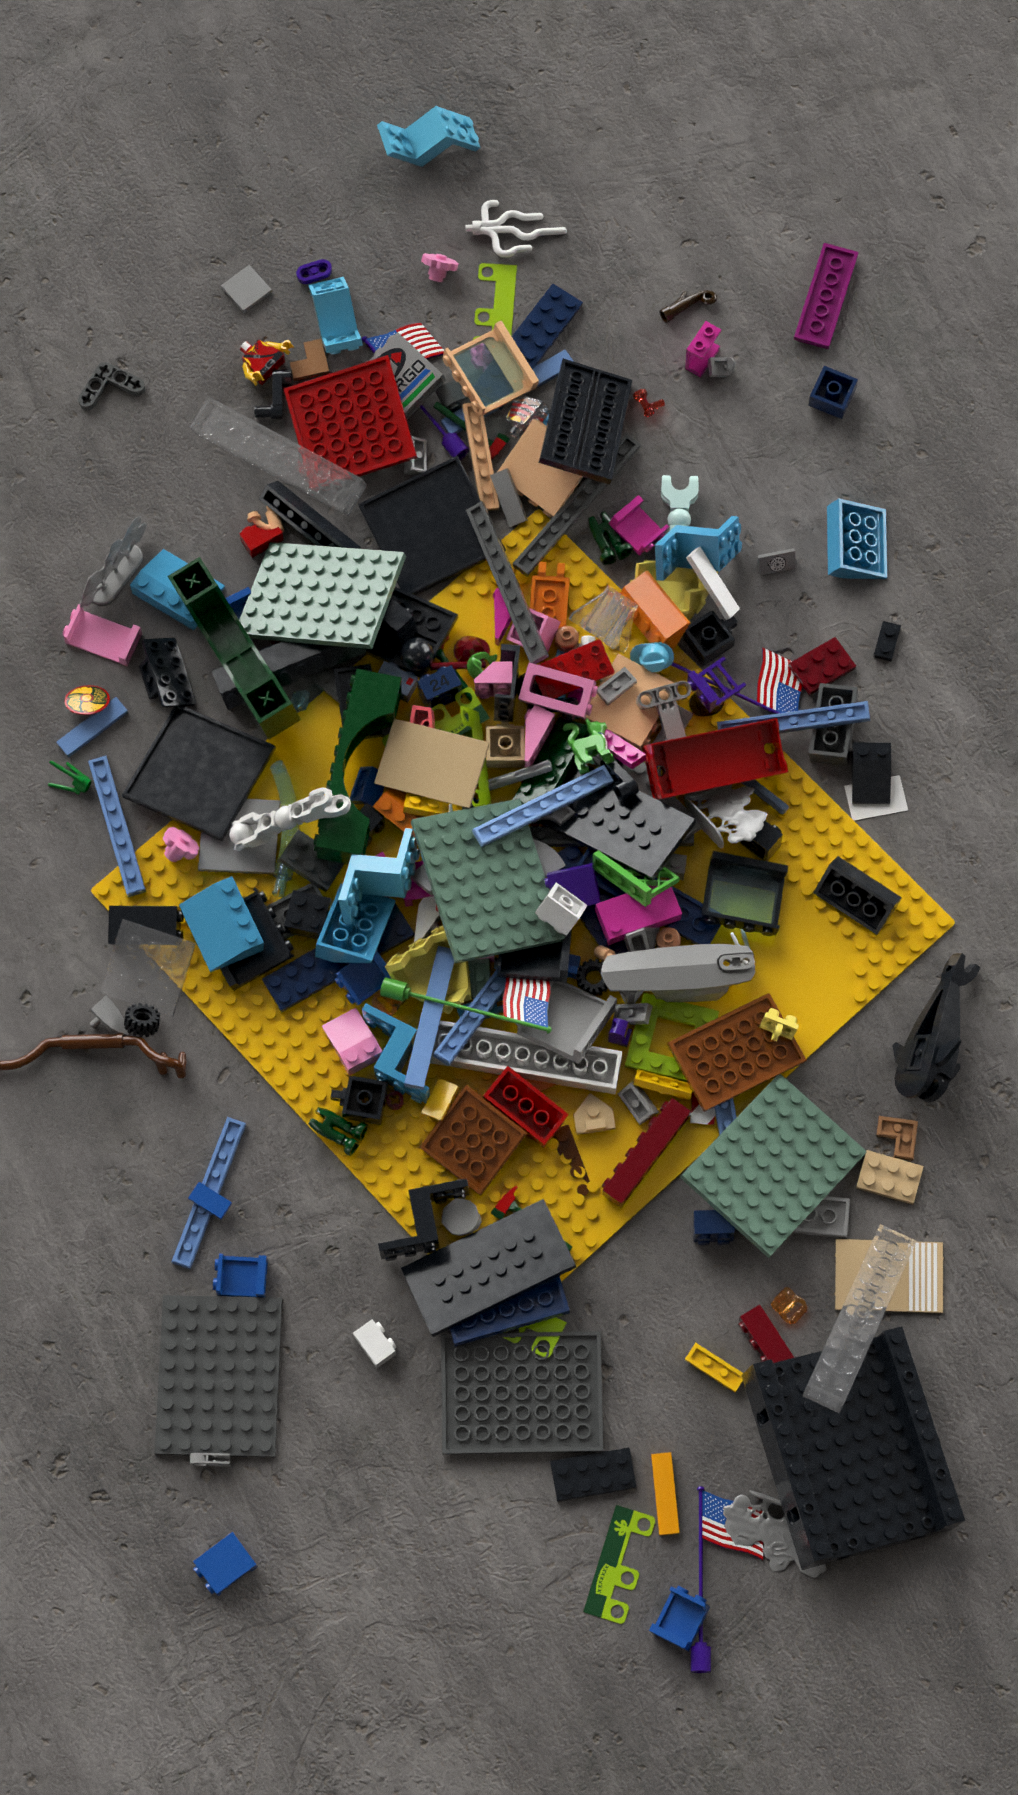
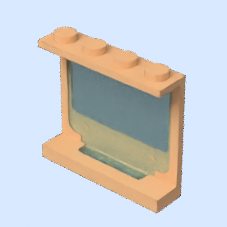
(491, 370)

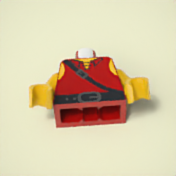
(263, 359)

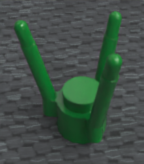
(81, 782)

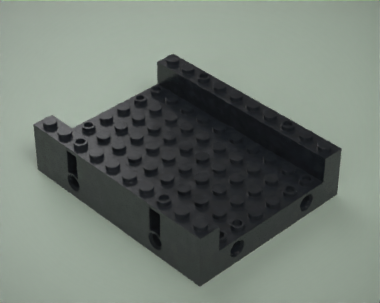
(855, 1474)

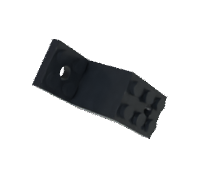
(424, 1219)

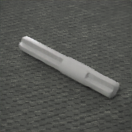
(519, 775)

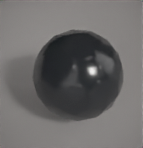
(416, 654)

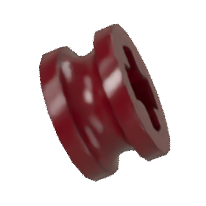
(395, 1106)

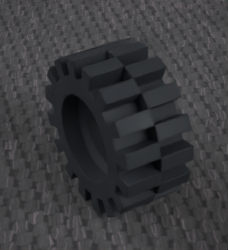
(582, 981)
(137, 1013)

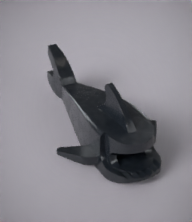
(932, 1048)

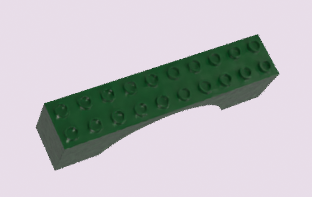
(234, 648)
(370, 707)

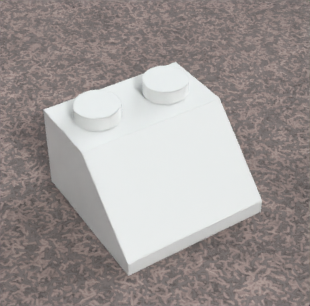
(561, 909)

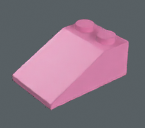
(538, 728)
(352, 1041)

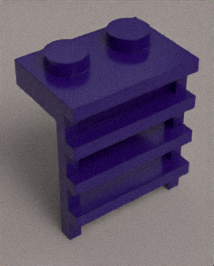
(705, 693)

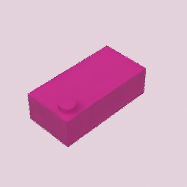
(626, 914)

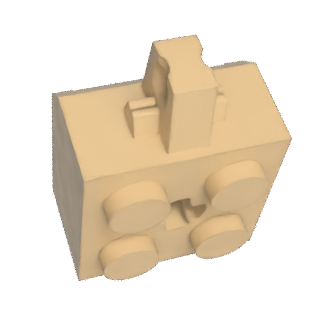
(502, 735)

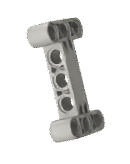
(667, 709)

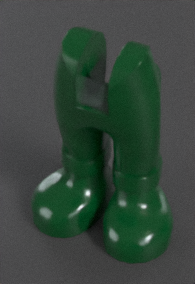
(599, 531)
(335, 1120)

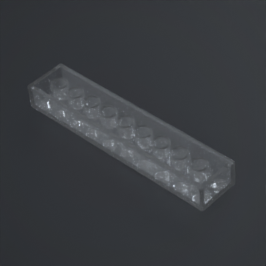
(278, 456)
(859, 1318)

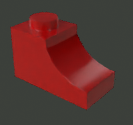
(257, 539)

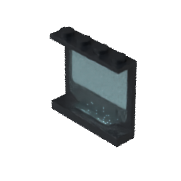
(743, 893)

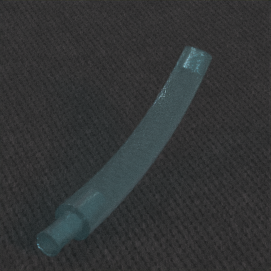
(287, 797)

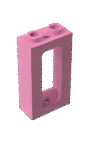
(579, 711)

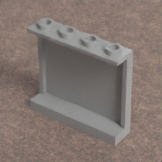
(574, 1020)

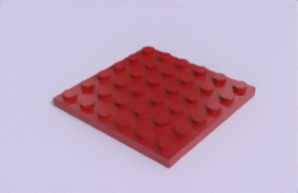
(353, 417)

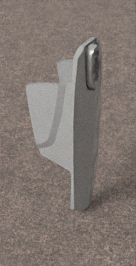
(680, 972)

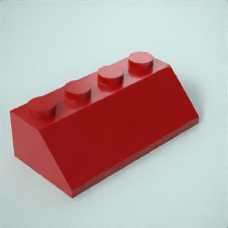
(526, 1106)

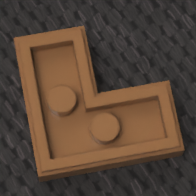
(315, 363)
(903, 1131)

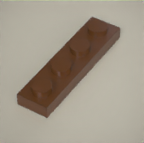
(570, 1151)

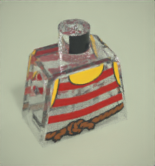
(523, 411)

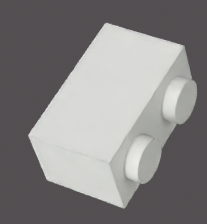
(375, 1343)

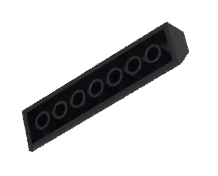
(289, 664)

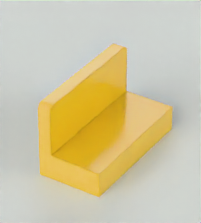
(439, 1100)

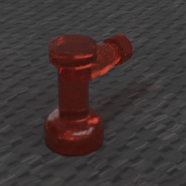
(641, 395)

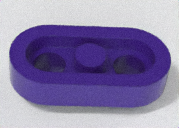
(313, 270)

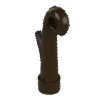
(669, 312)

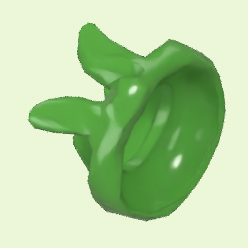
(474, 664)

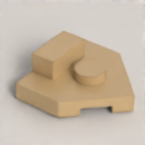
(593, 1116)

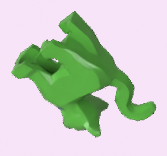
(590, 746)

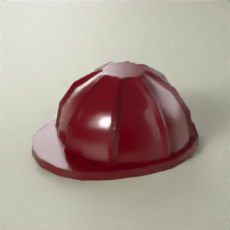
(468, 646)

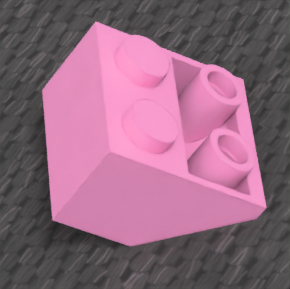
(494, 680)

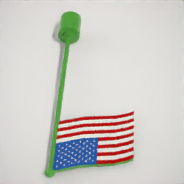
(523, 1001)

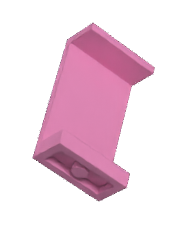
(101, 636)

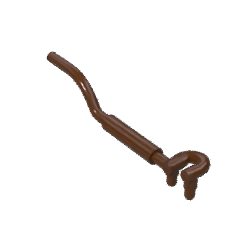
(101, 1041)

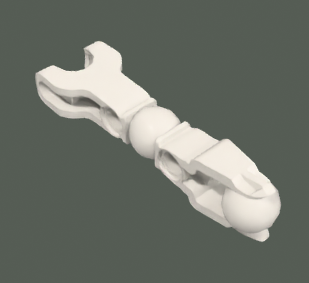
(287, 817)

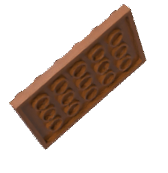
(733, 1054)

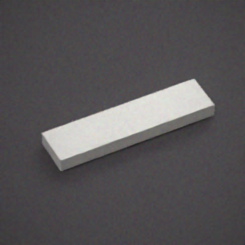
(713, 583)

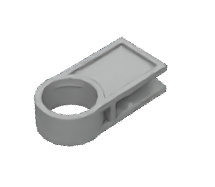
(210, 1459)

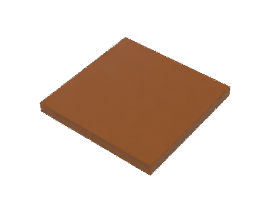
(473, 1140)

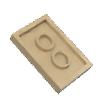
(889, 1177)

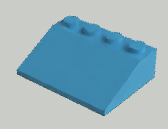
(856, 540)
(157, 590)
(222, 924)
(357, 940)

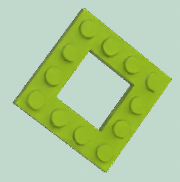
(681, 1012)

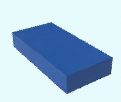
(210, 1200)

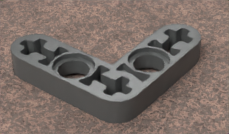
(109, 378)

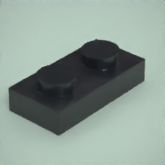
(887, 641)

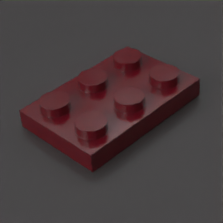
(822, 665)

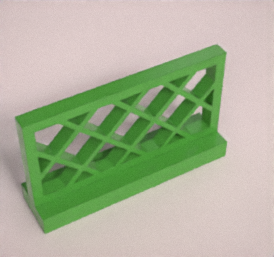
(629, 883)

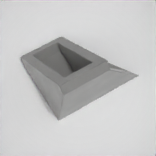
(641, 939)

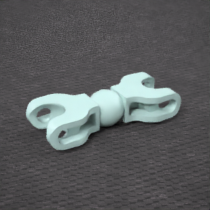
(679, 500)

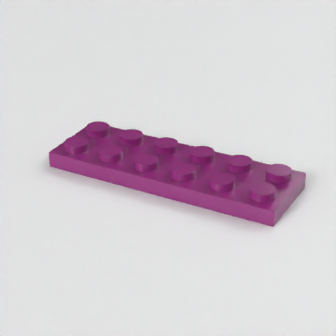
(826, 296)

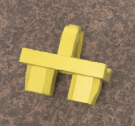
(785, 1027)

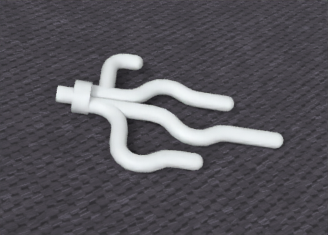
(492, 227)

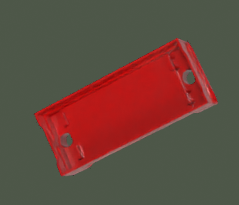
(714, 759)

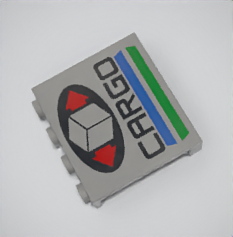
(413, 372)

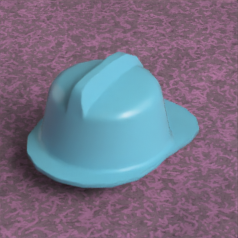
(652, 656)

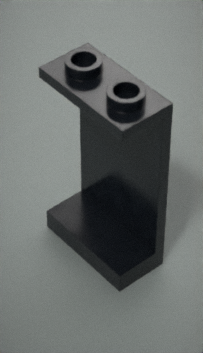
(505, 704)
(161, 918)

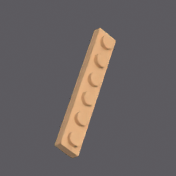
(480, 457)

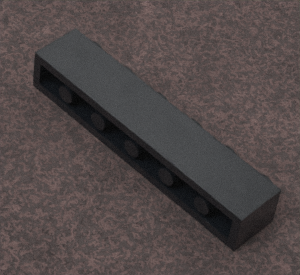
(304, 517)

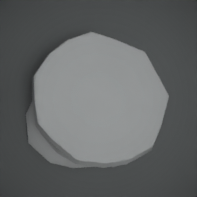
(461, 1217)

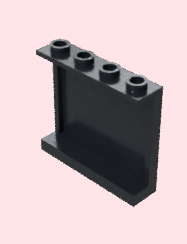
(276, 947)
(537, 963)

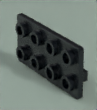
(165, 673)

